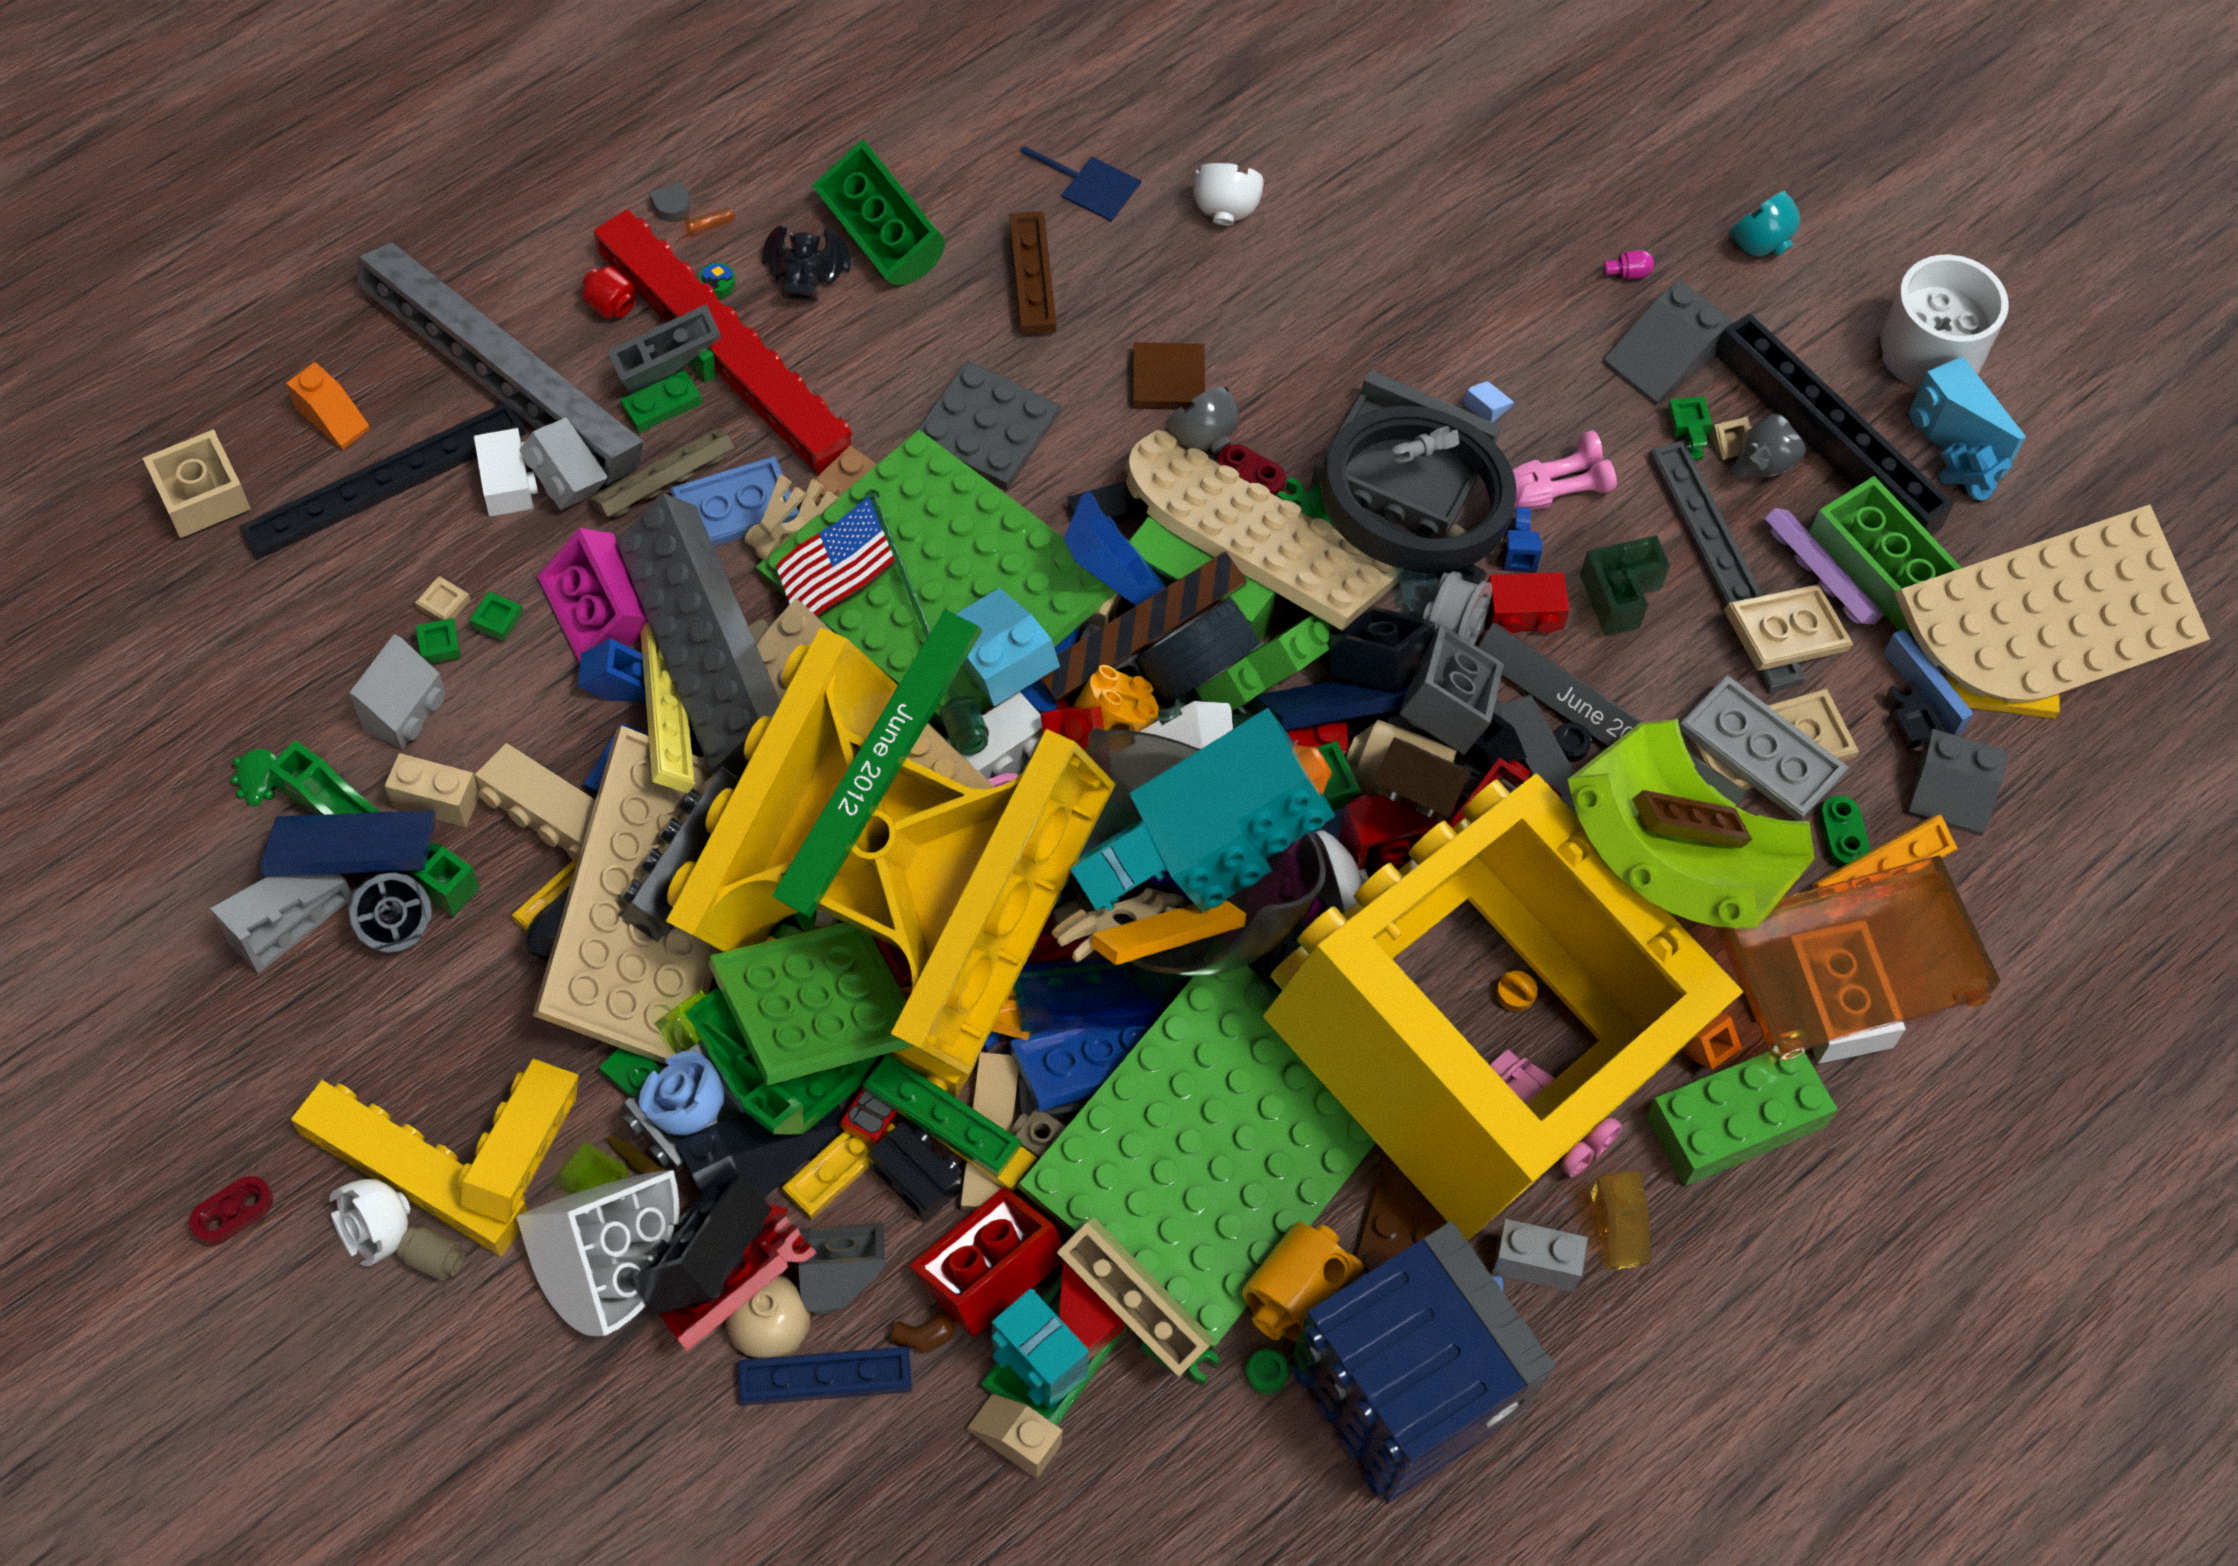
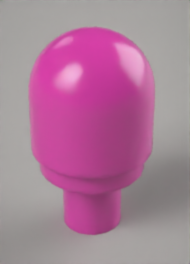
(1630, 265)

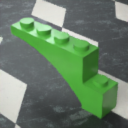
(1269, 663)

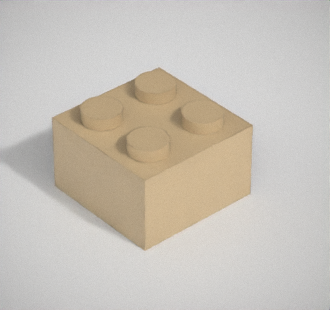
(196, 483)

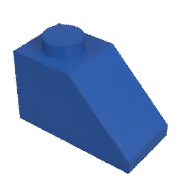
(613, 672)

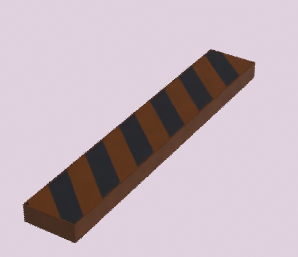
(1144, 625)

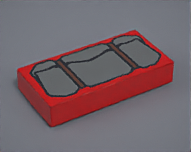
(868, 1118)

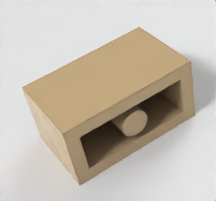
(427, 785)

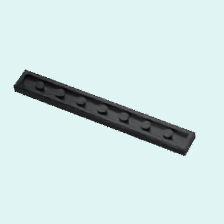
(374, 483)

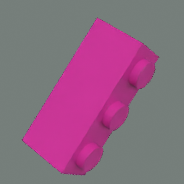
(593, 592)

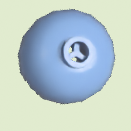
(683, 1095)

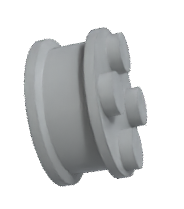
(1460, 606)

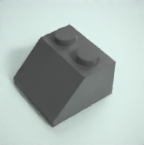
(1957, 781)

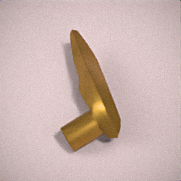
(636, 1158)

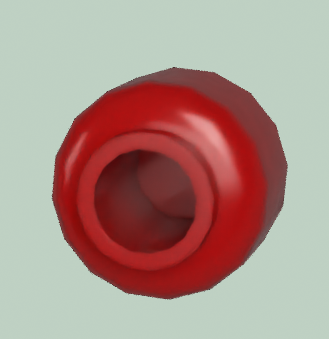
(608, 292)

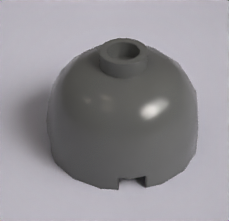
(1207, 421)

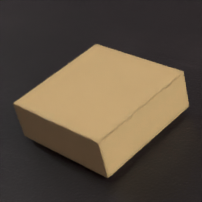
(442, 600)

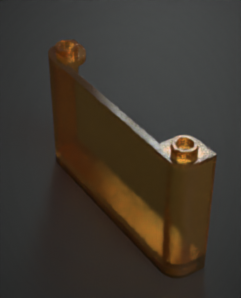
(1860, 957)

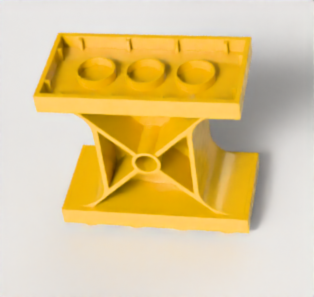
(937, 871)

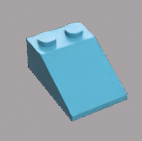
(1960, 408)
(1010, 649)

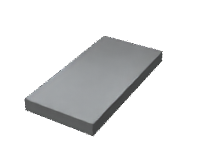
(1763, 748)

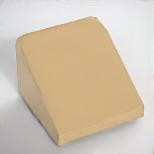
(1728, 437)

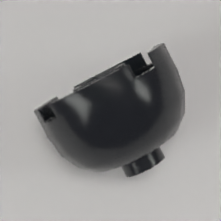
(405, 916)

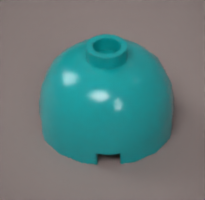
(1768, 228)

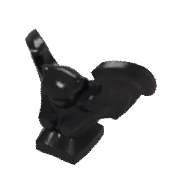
(803, 263)

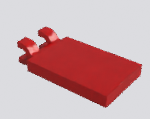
(762, 1263)

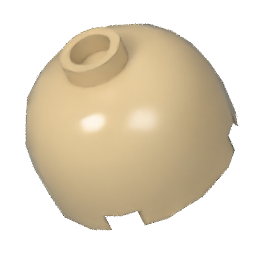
(770, 1322)

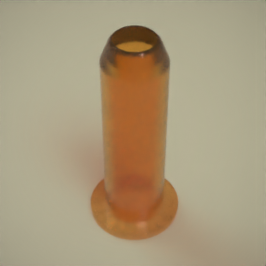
(708, 221)

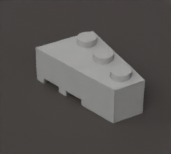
(278, 914)

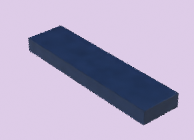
(824, 1376)

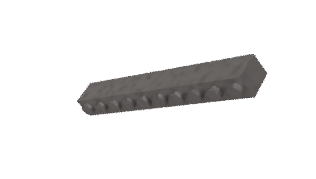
(493, 356)

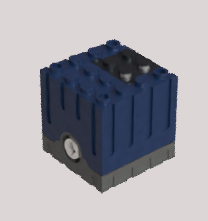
(1419, 1362)

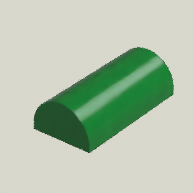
(881, 216)

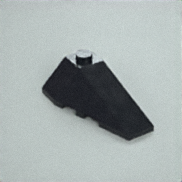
(751, 1149)

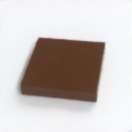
(1167, 374)

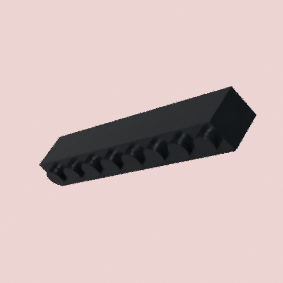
(1827, 420)

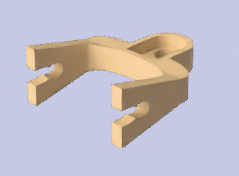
(771, 531)

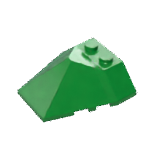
(780, 1107)

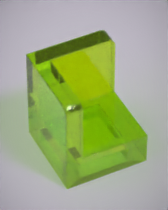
(677, 1028)
(590, 1169)

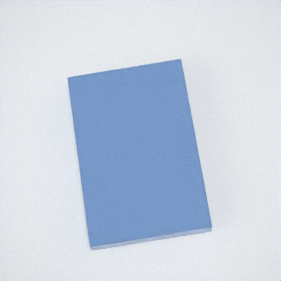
(733, 499)

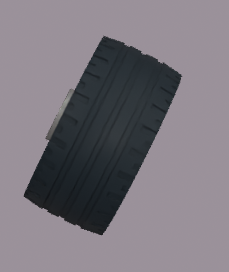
(1198, 650)

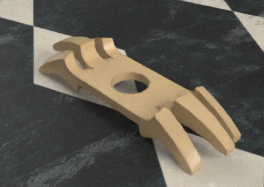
(1084, 924)

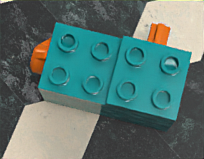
(1234, 808)

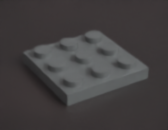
(990, 423)

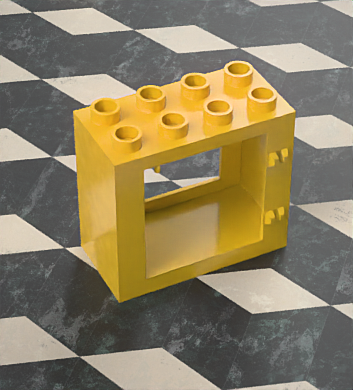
(1413, 1074)

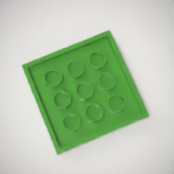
(811, 1000)

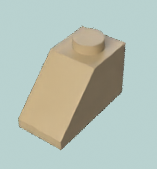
(1017, 1433)

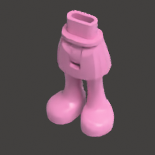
(1534, 478)
(1528, 1082)

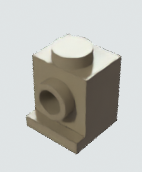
(1026, 1127)

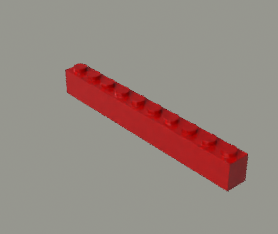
(739, 355)

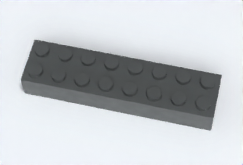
(699, 629)

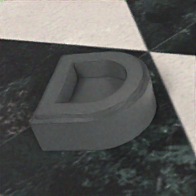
(671, 202)

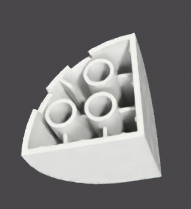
(593, 1241)

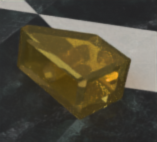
(1622, 1219)

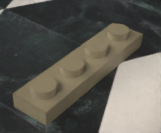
(673, 467)

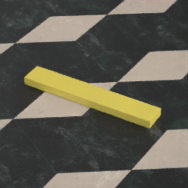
(666, 721)

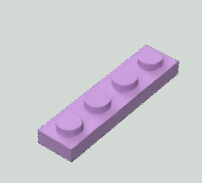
(1833, 577)

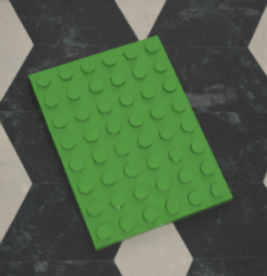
(957, 546)
(1203, 1148)

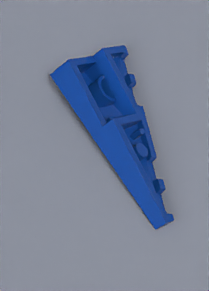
(1108, 554)

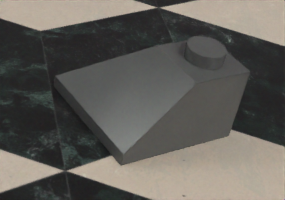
(843, 1264)

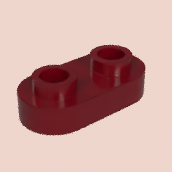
(1253, 467)
(230, 1209)

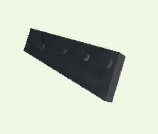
(683, 841)

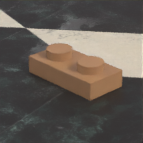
(843, 472)

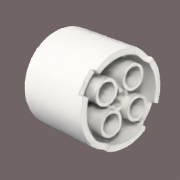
(1940, 314)

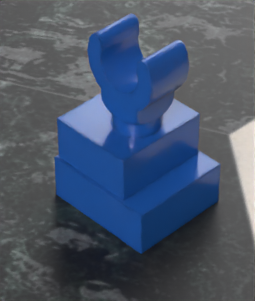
(1521, 545)

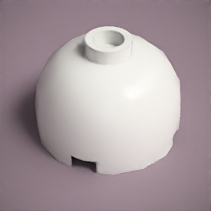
(1227, 193)
(370, 1218)

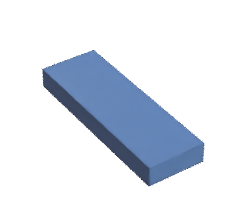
(1915, 666)

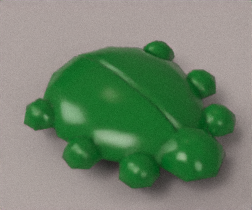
(254, 776)

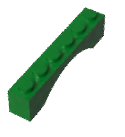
(322, 791)

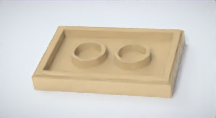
(1788, 627)

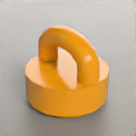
(1516, 991)

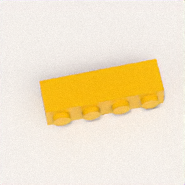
(518, 1140)

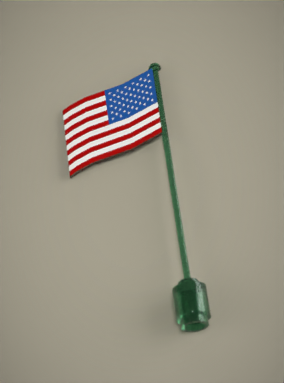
(847, 561)

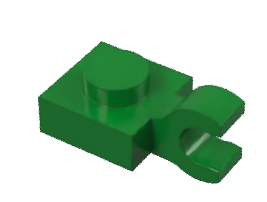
(1692, 419)

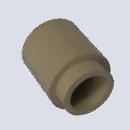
(431, 1252)

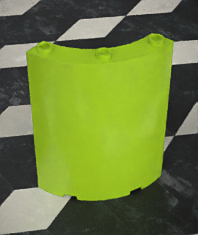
(1677, 873)

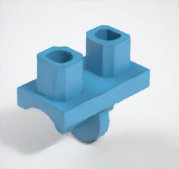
(1973, 468)

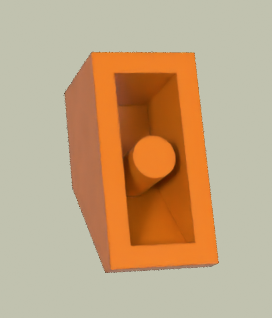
(327, 406)

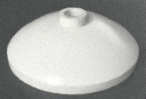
(1342, 873)

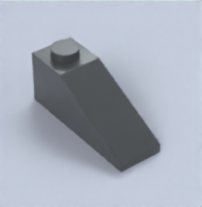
(664, 349)

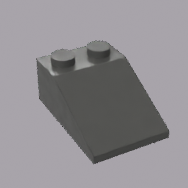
(1668, 342)
(1453, 690)

